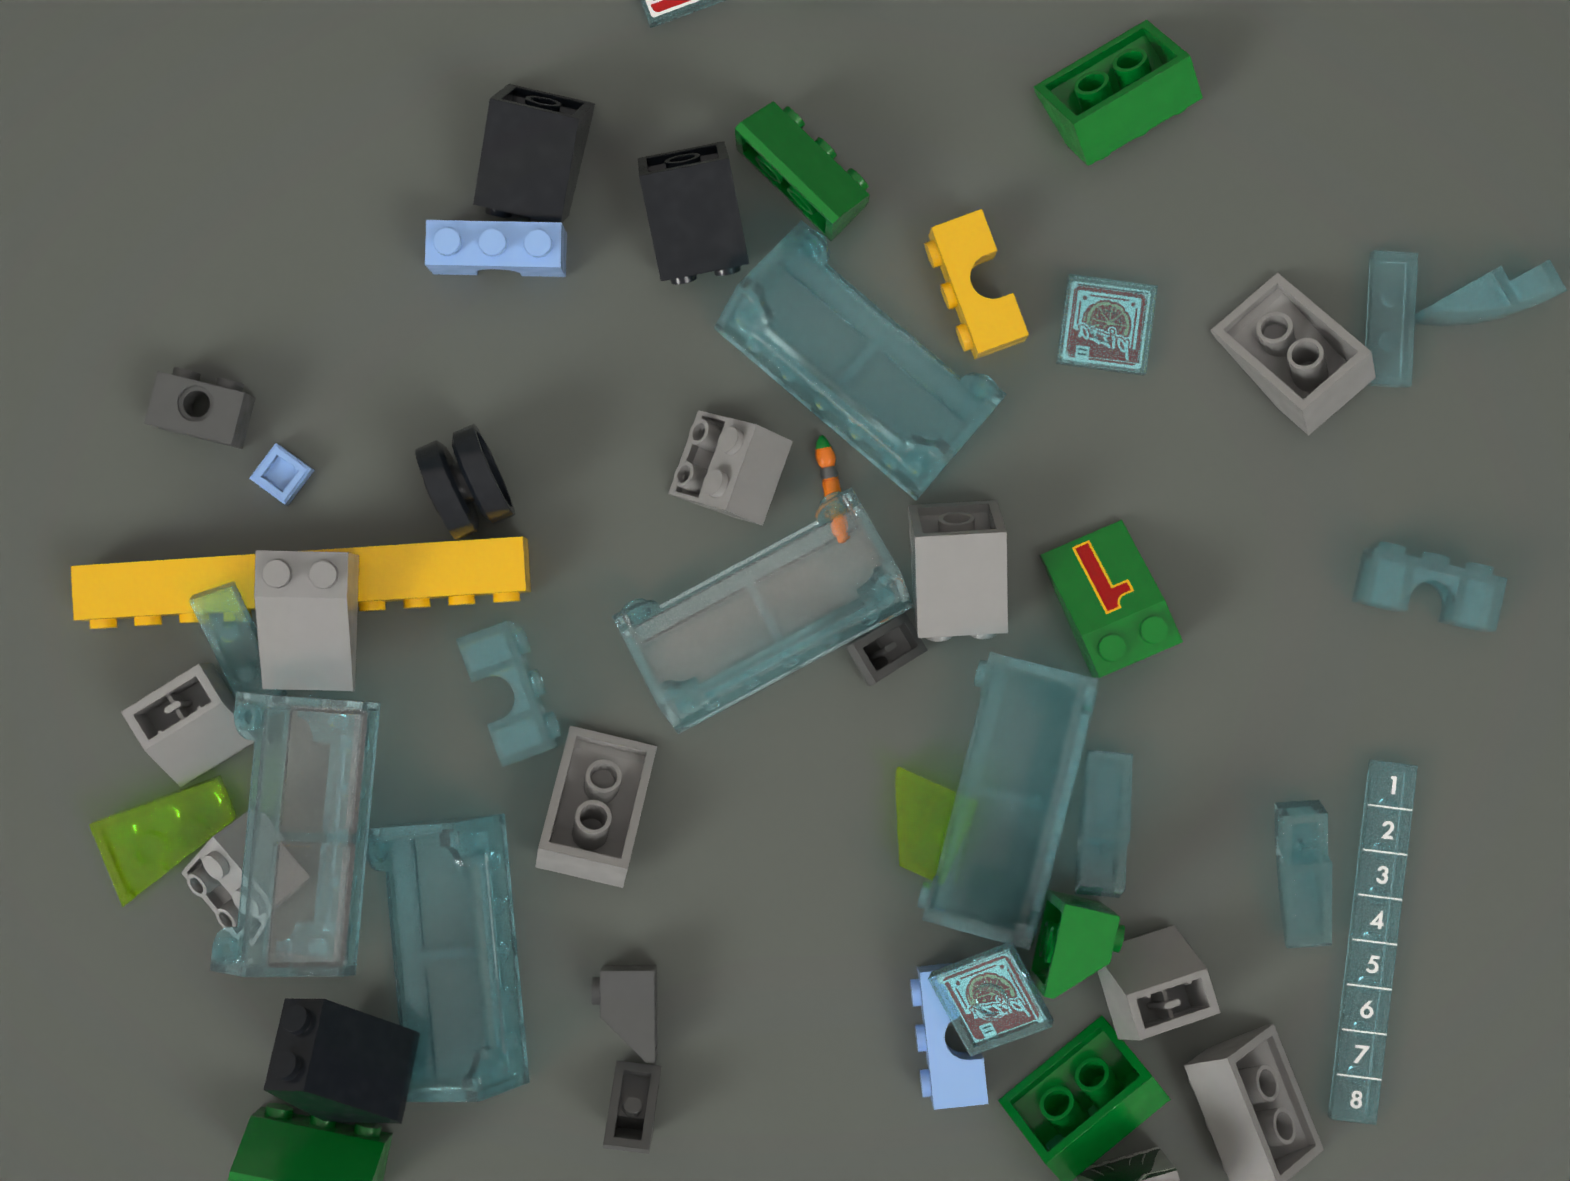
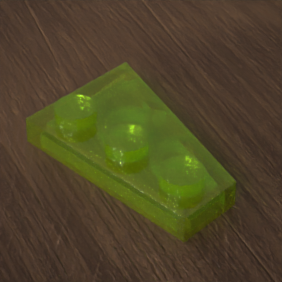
(158, 834)

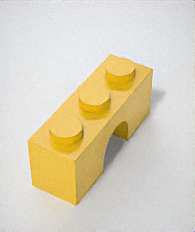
(985, 322)

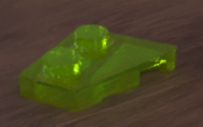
(922, 821)

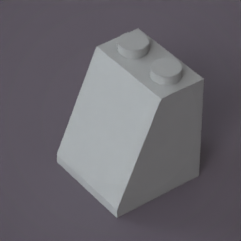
(958, 570)

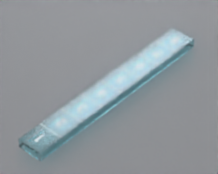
(1372, 942)

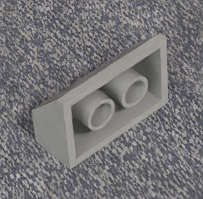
(1254, 1107)

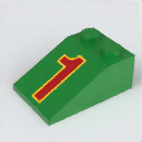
(1110, 600)

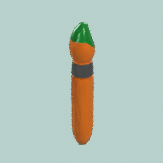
(826, 460)

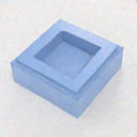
(281, 474)

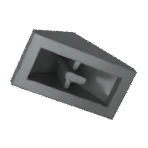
(886, 649)

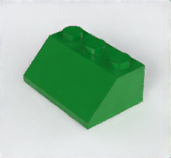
(1119, 91)
(802, 168)
(1073, 942)
(1083, 1100)
(304, 1148)

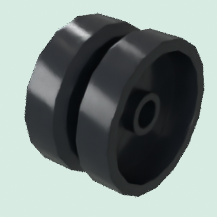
(458, 485)

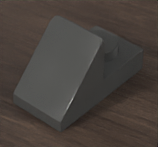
(632, 1107)

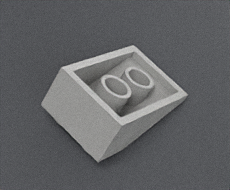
(1295, 353)
(307, 619)
(595, 806)

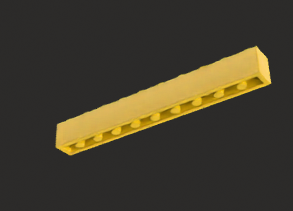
(386, 574)

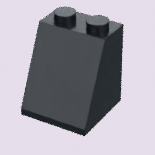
(532, 154)
(693, 212)
(341, 1062)

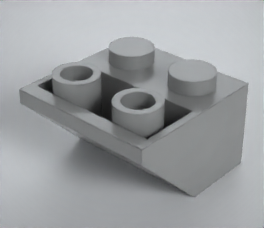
(730, 467)
(188, 724)
(218, 870)
(1156, 985)

